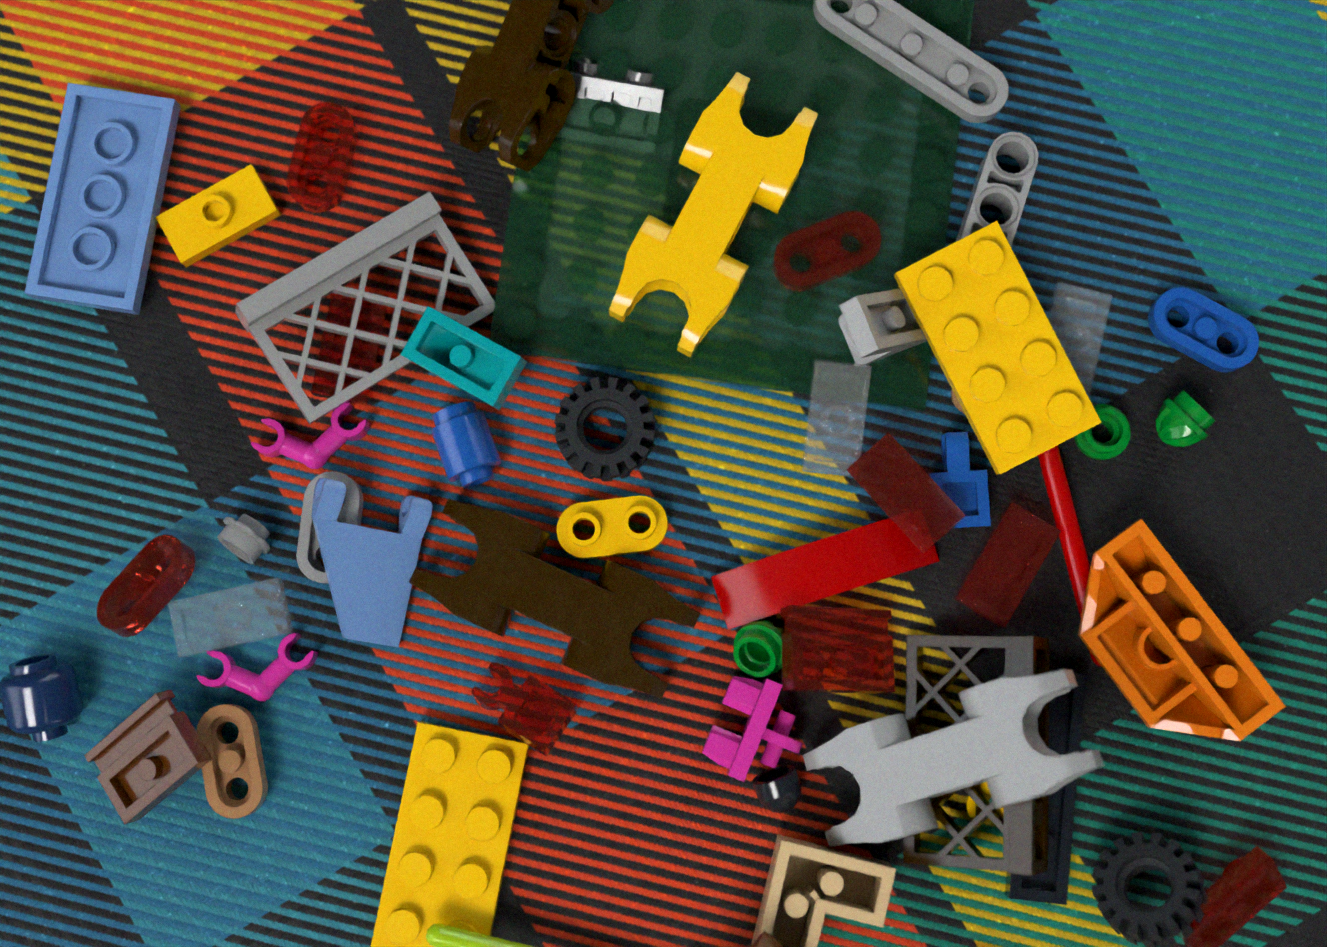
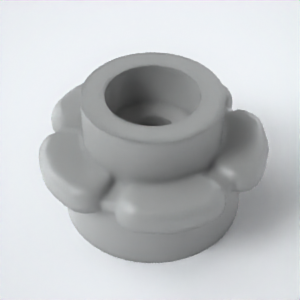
(245, 538)

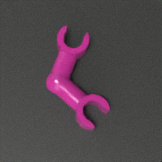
(313, 454)
(260, 686)

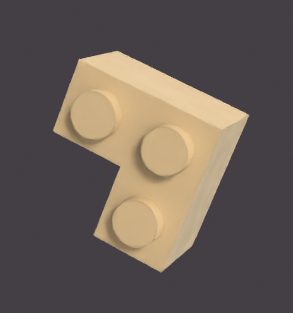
(817, 880)

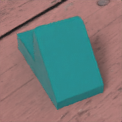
(463, 358)

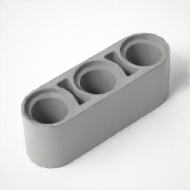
(1001, 188)

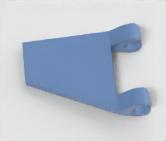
(368, 565)

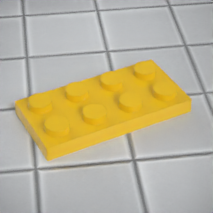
(997, 348)
(450, 835)

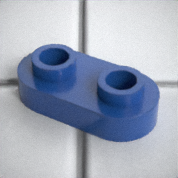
(1201, 327)

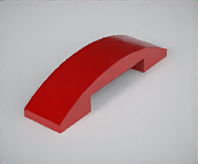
(817, 571)

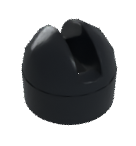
(778, 788)

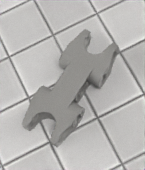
(993, 746)

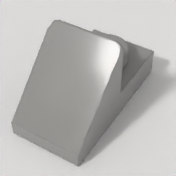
(879, 325)

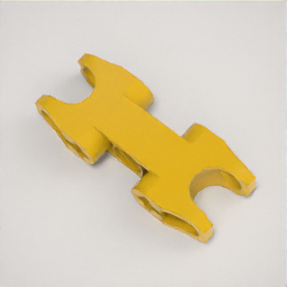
(692, 253)

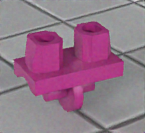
(738, 751)

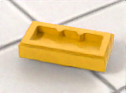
(218, 216)

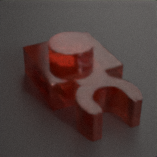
(530, 712)

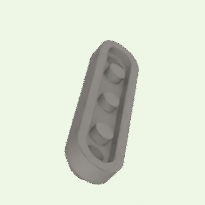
(918, 55)

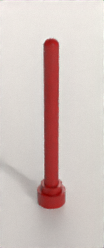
(1067, 523)

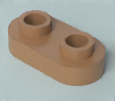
(232, 761)

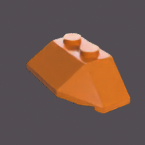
(1168, 644)

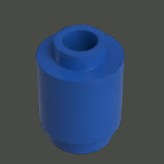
(465, 444)

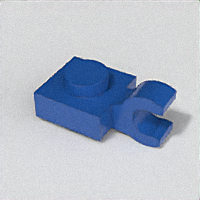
(962, 486)

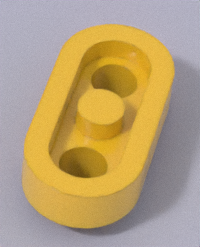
(612, 527)

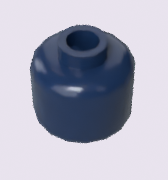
(40, 697)

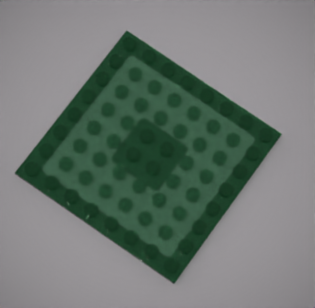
(611, 165)

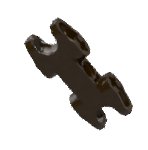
(522, 79)
(514, 579)

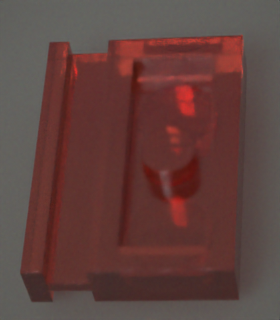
(837, 650)

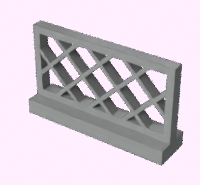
(342, 265)

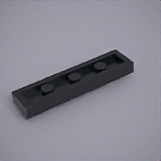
(1064, 739)

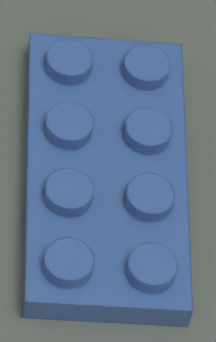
(103, 198)

